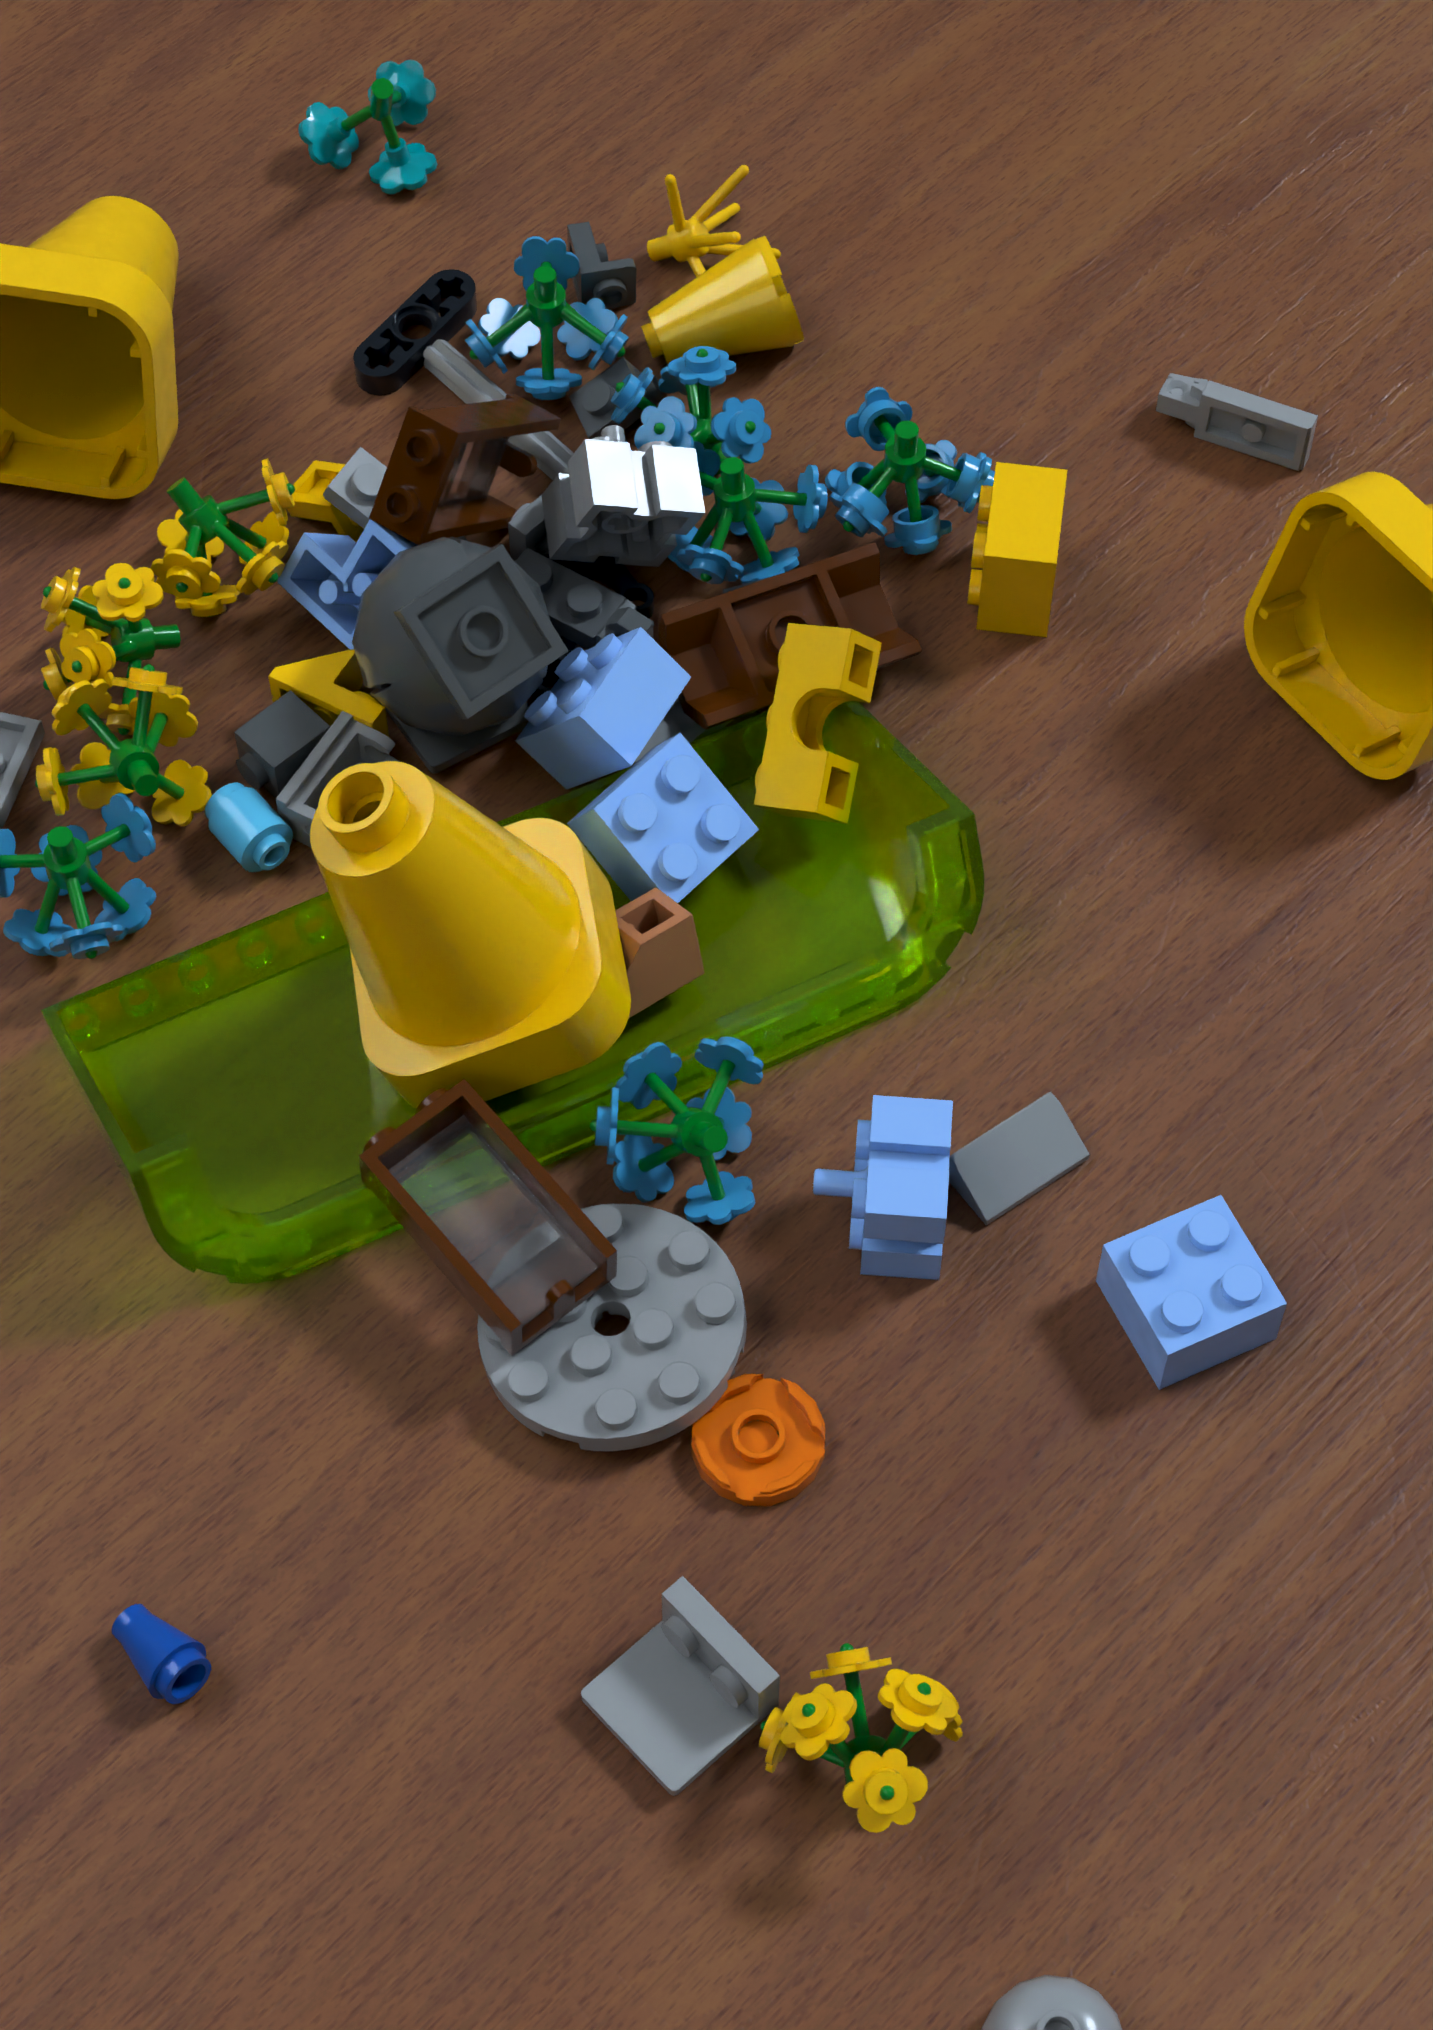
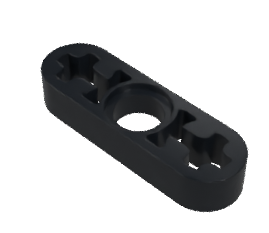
(419, 309)

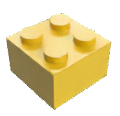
(1017, 548)

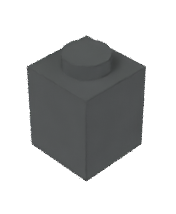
(277, 742)

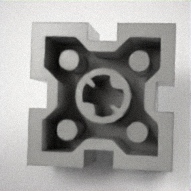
(622, 501)

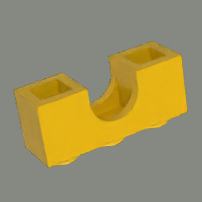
(815, 675)

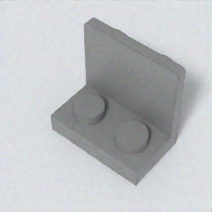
(684, 1690)

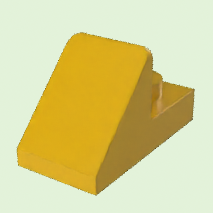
(329, 687)

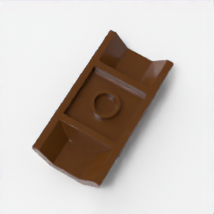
(736, 637)

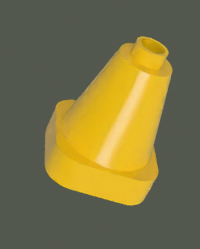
(89, 352)
(1350, 621)
(467, 937)

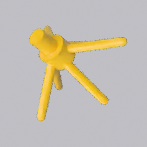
(690, 238)

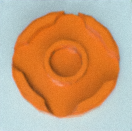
(759, 1441)

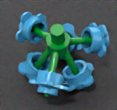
(907, 460)

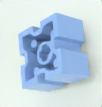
(897, 1186)

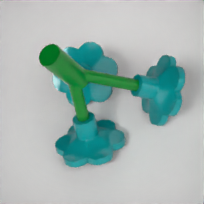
(394, 97)

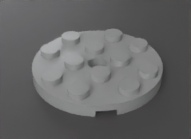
(657, 1372)

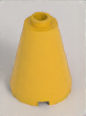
(730, 307)

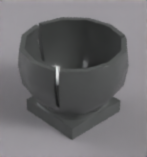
(454, 636)

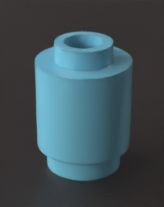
(248, 827)

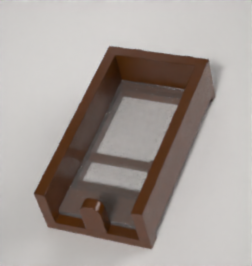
(447, 466)
(488, 1214)

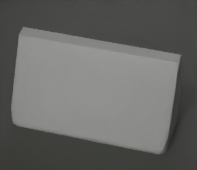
(1017, 1158)

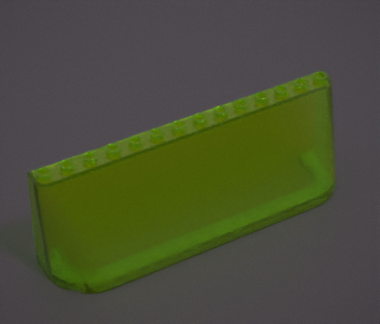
(242, 1064)

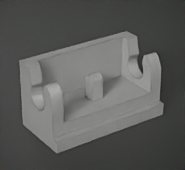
(342, 746)

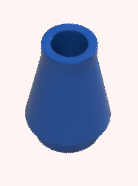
(164, 1656)

